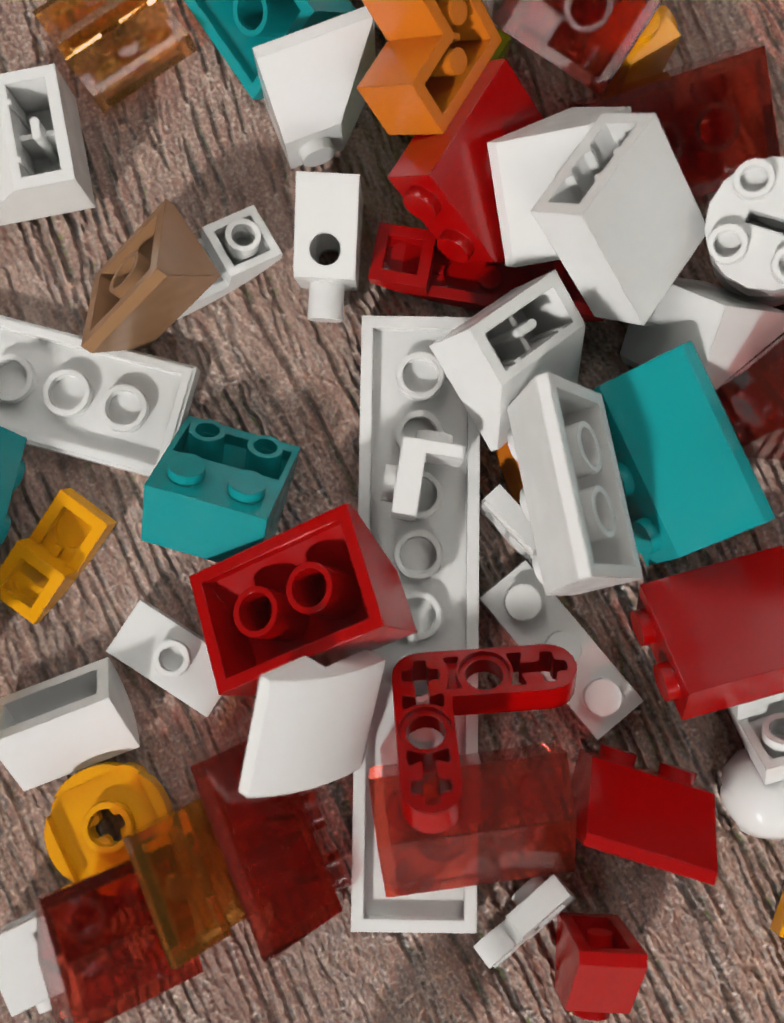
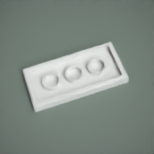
(89, 405)

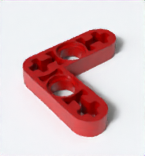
(453, 696)

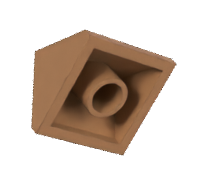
(147, 284)

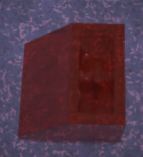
(102, 948)

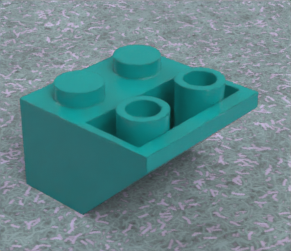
(217, 490)

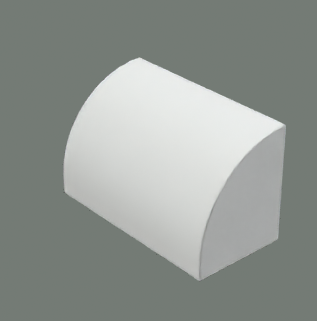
(66, 724)

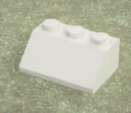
(571, 488)

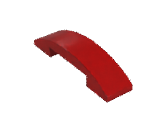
(412, 264)

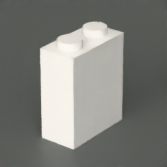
(622, 217)

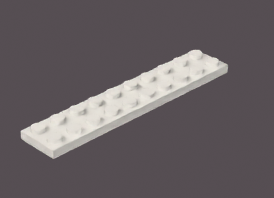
(439, 571)

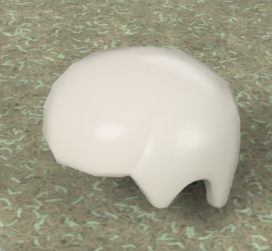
(751, 803)

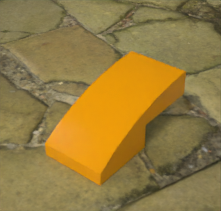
(54, 555)

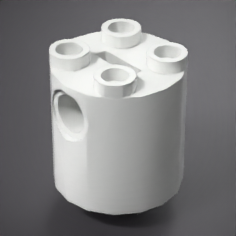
(748, 231)

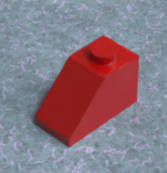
(597, 965)

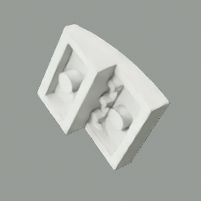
(310, 724)

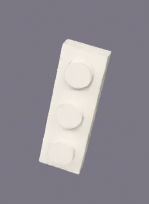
(532, 618)

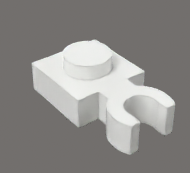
(536, 905)

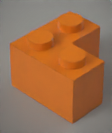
(427, 63)

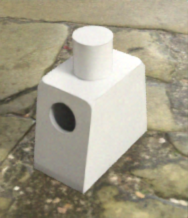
(327, 220)

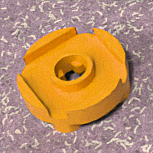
(77, 809)

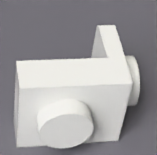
(404, 481)

